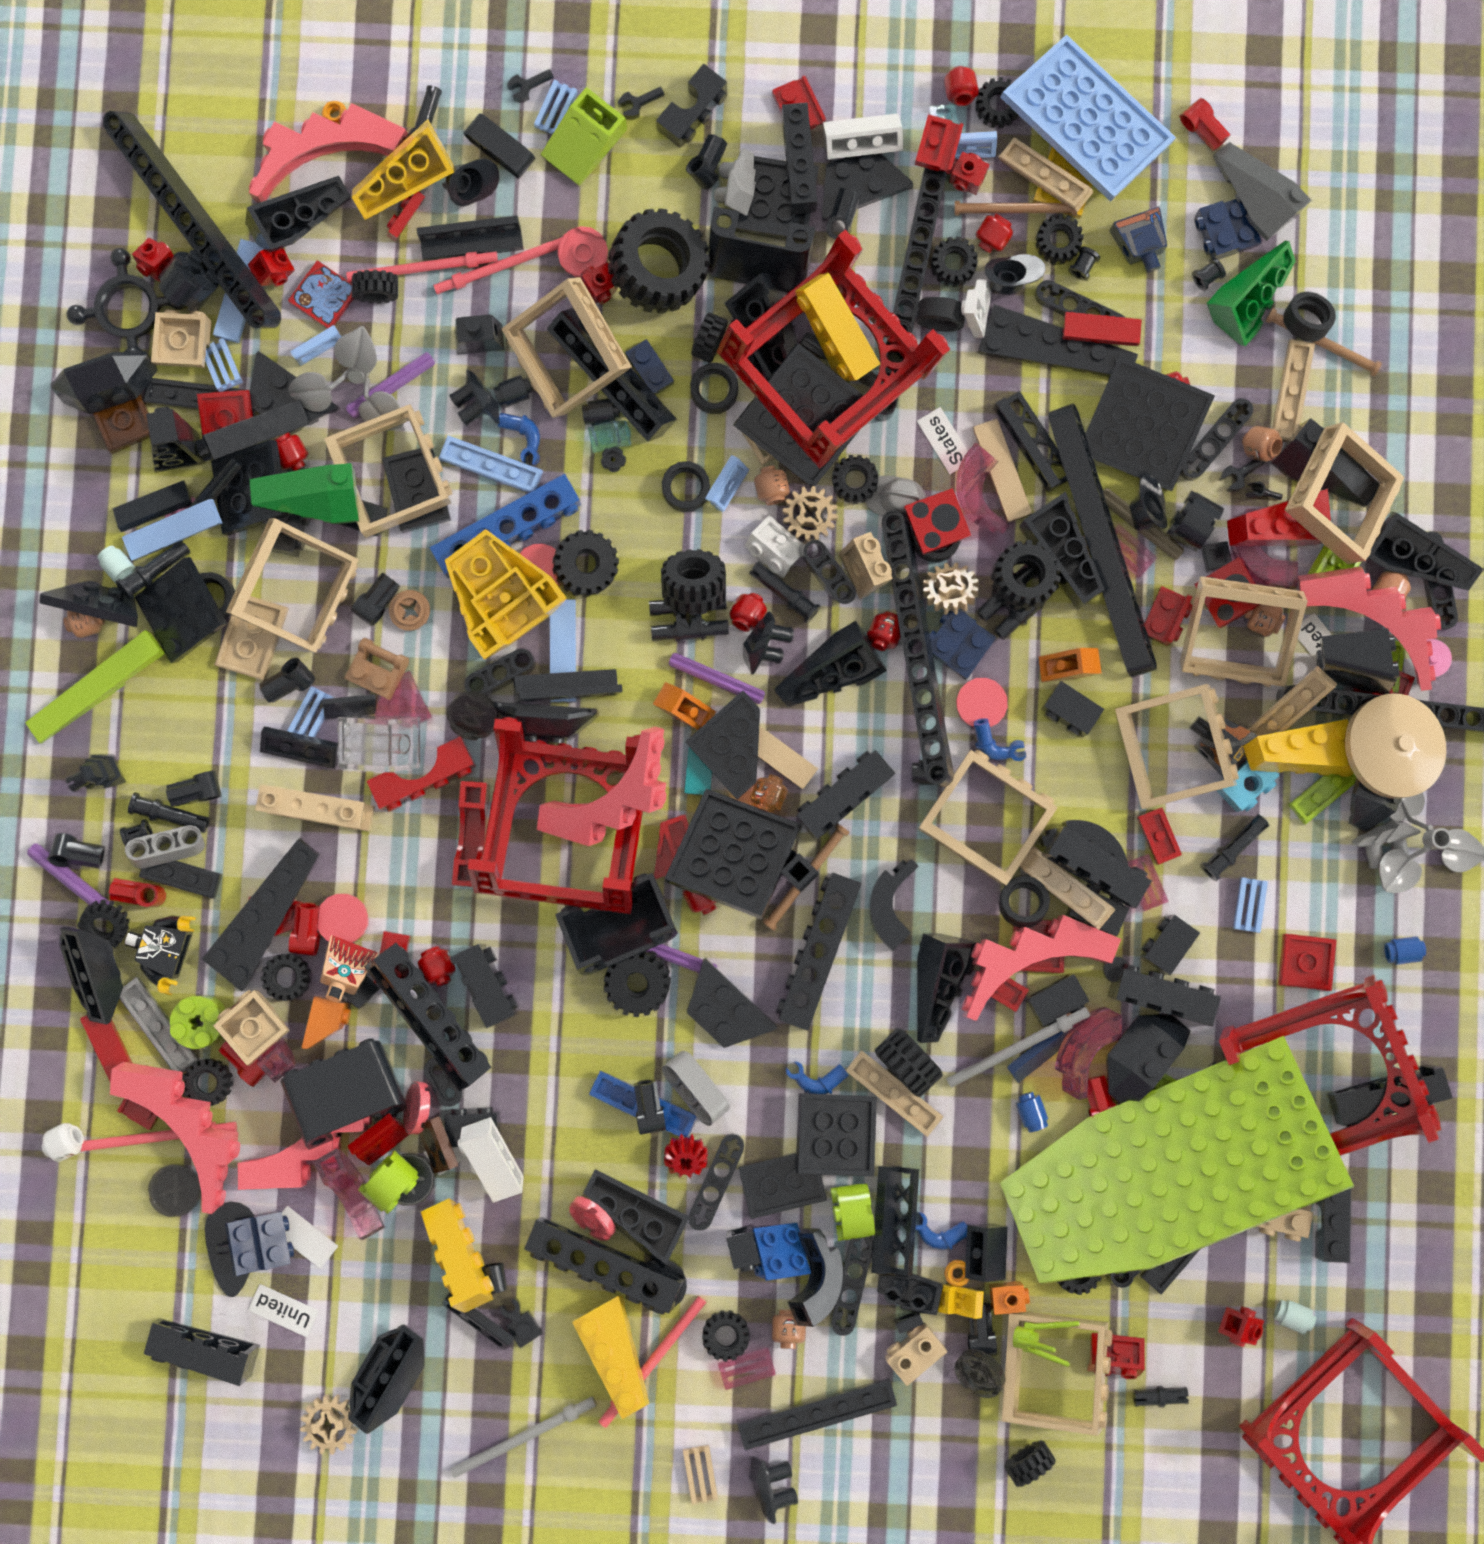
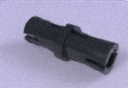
(1160, 1396)

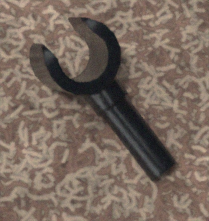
(1260, 490)

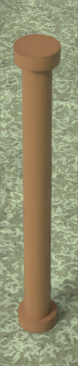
(979, 208)
(1332, 346)
(816, 863)

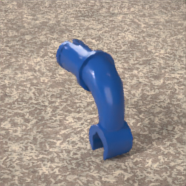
(524, 427)
(988, 745)
(821, 1085)
(942, 1240)

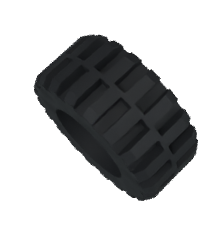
(677, 238)

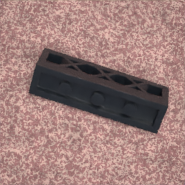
(459, 238)
(1027, 444)
(566, 685)
(890, 1218)

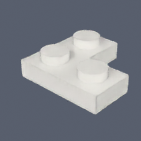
(977, 307)

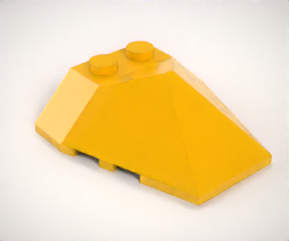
(500, 592)

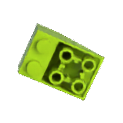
(584, 136)

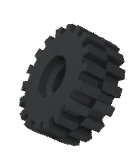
(567, 571)
(646, 1000)

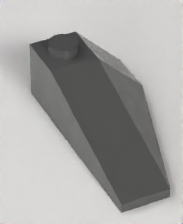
(1265, 193)

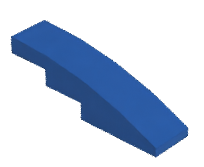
(622, 1096)

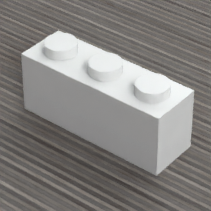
(863, 136)
(491, 1160)

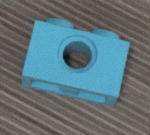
(1242, 799)

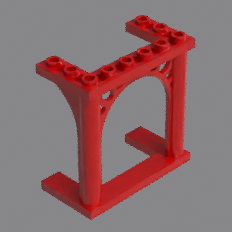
(917, 363)
(513, 752)
(1414, 1119)
(1359, 1524)

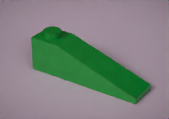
(1243, 299)
(314, 493)

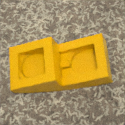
(961, 1301)

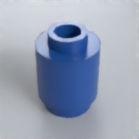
(1405, 950)
(1032, 1112)

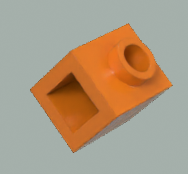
(1008, 1297)

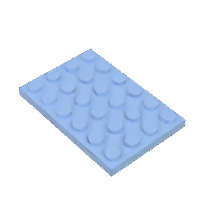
(1088, 117)

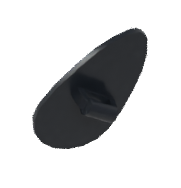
(218, 1246)

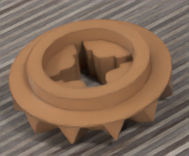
(409, 598)

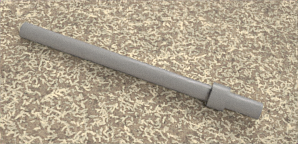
(1063, 1024)
(568, 1414)

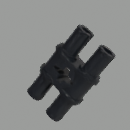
(1015, 617)
(680, 630)

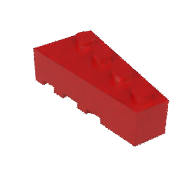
(1274, 526)

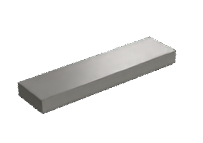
(155, 1025)

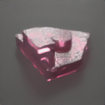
(405, 701)

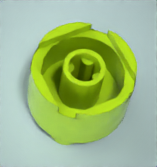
(184, 1025)
(388, 1182)
(852, 1211)

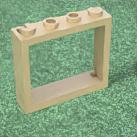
(597, 330)
(377, 425)
(1302, 500)
(255, 566)
(1249, 593)
(1135, 757)
(966, 853)
(1013, 1369)

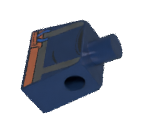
(1141, 238)

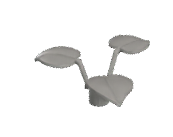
(359, 354)
(1459, 852)

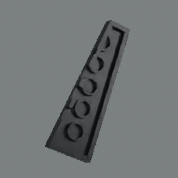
(1033, 340)
(251, 932)

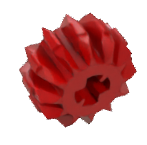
(685, 1156)

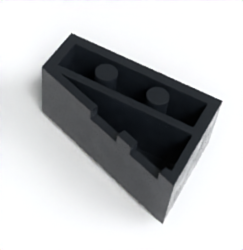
(486, 984)

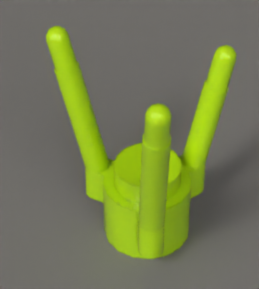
(1027, 1339)

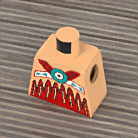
(344, 967)

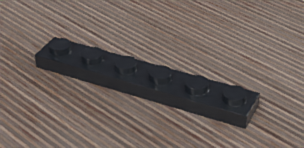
(817, 1414)

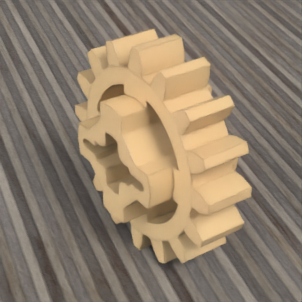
(803, 505)
(951, 588)
(318, 1426)

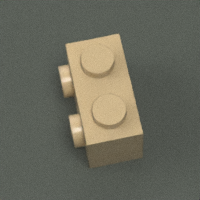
(915, 1353)

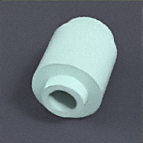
(115, 563)
(1294, 1316)

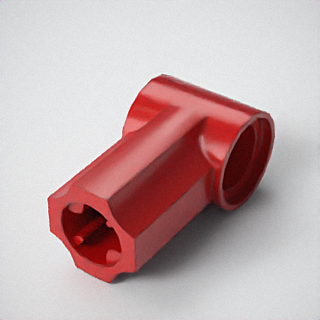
(1201, 119)
(136, 893)
(304, 937)
(250, 1074)
(1097, 1096)

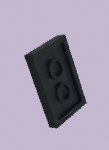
(411, 485)
(775, 1187)

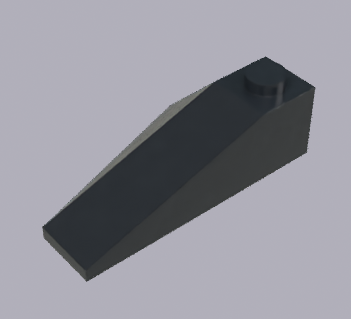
(1346, 477)
(838, 662)
(940, 972)

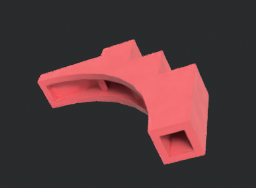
(289, 150)
(1412, 627)
(636, 790)
(1028, 946)
(189, 1118)
(289, 1166)

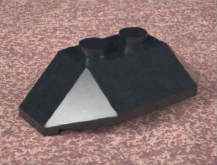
(104, 381)
(548, 721)
(1369, 808)
(92, 972)
(1144, 1055)
(386, 1378)

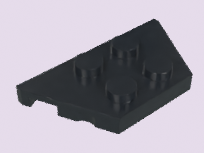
(865, 174)
(271, 386)
(93, 600)
(725, 1009)

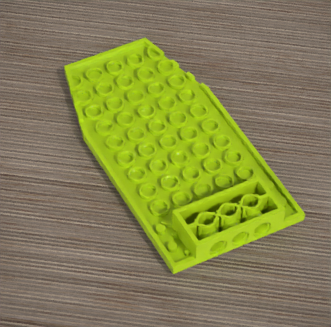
(1177, 1170)

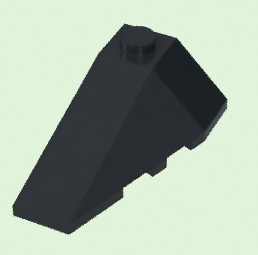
(292, 215)
(1416, 553)

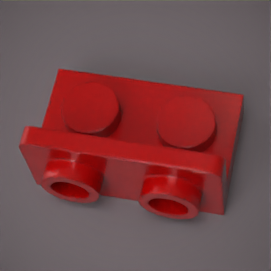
(1166, 616)
(1126, 1356)

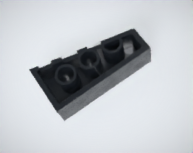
(749, 305)
(172, 441)
(1058, 530)
(845, 795)
(1097, 867)
(1164, 996)
(1359, 1101)
(637, 1216)
(202, 1351)

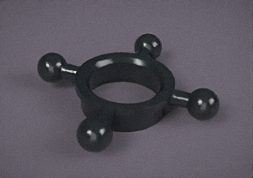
(121, 259)

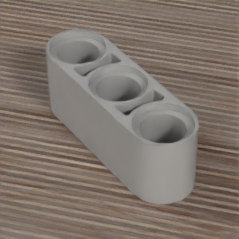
(153, 842)
(695, 1088)

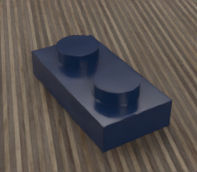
(649, 367)

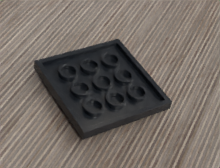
(814, 395)
(1146, 422)
(733, 853)

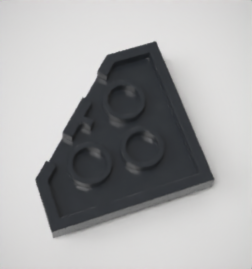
(730, 744)

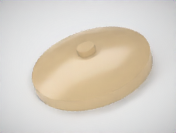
(1395, 746)

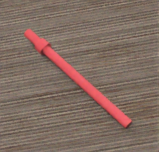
(471, 260)
(460, 280)
(143, 1138)
(660, 1351)

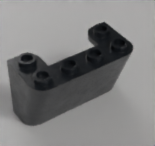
(744, 259)
(1360, 660)
(607, 937)
(342, 1091)

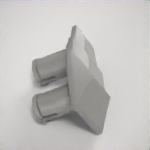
(740, 183)
(1391, 832)

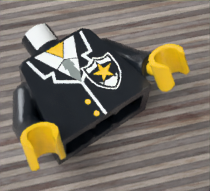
(162, 949)

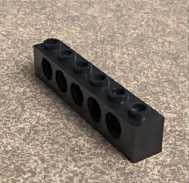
(626, 392)
(414, 1013)
(803, 1016)
(594, 1251)

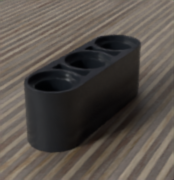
(499, 145)
(838, 576)
(508, 662)

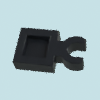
(522, 1326)

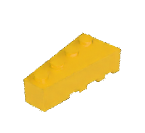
(404, 172)
(836, 328)
(1302, 750)
(457, 1256)
(612, 1350)

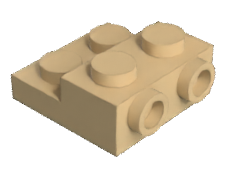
(180, 339)
(865, 564)
(251, 1026)
(1294, 1224)

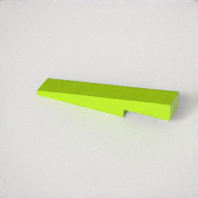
(95, 686)

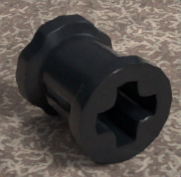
(1084, 263)
(1208, 274)
(136, 831)

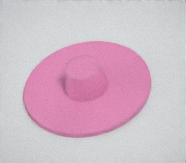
(1441, 657)

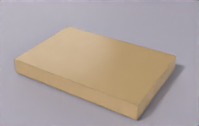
(250, 648)

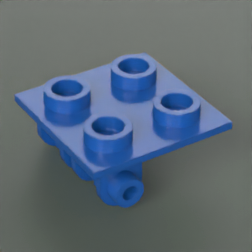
(780, 1252)

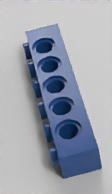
(513, 513)

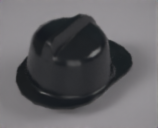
(472, 182)
(1011, 273)
(1149, 505)

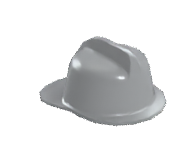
(894, 494)

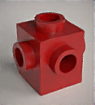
(968, 173)
(152, 258)
(271, 267)
(599, 283)
(1241, 1326)

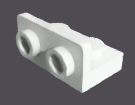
(774, 546)

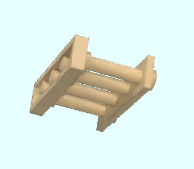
(315, 807)

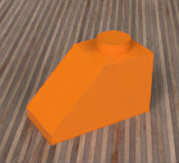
(1070, 664)
(683, 706)
(325, 1020)

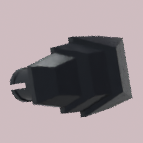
(484, 400)
(756, 645)
(97, 771)
(911, 1292)
(762, 1477)

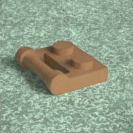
(372, 676)

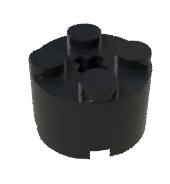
(187, 281)
(1194, 521)

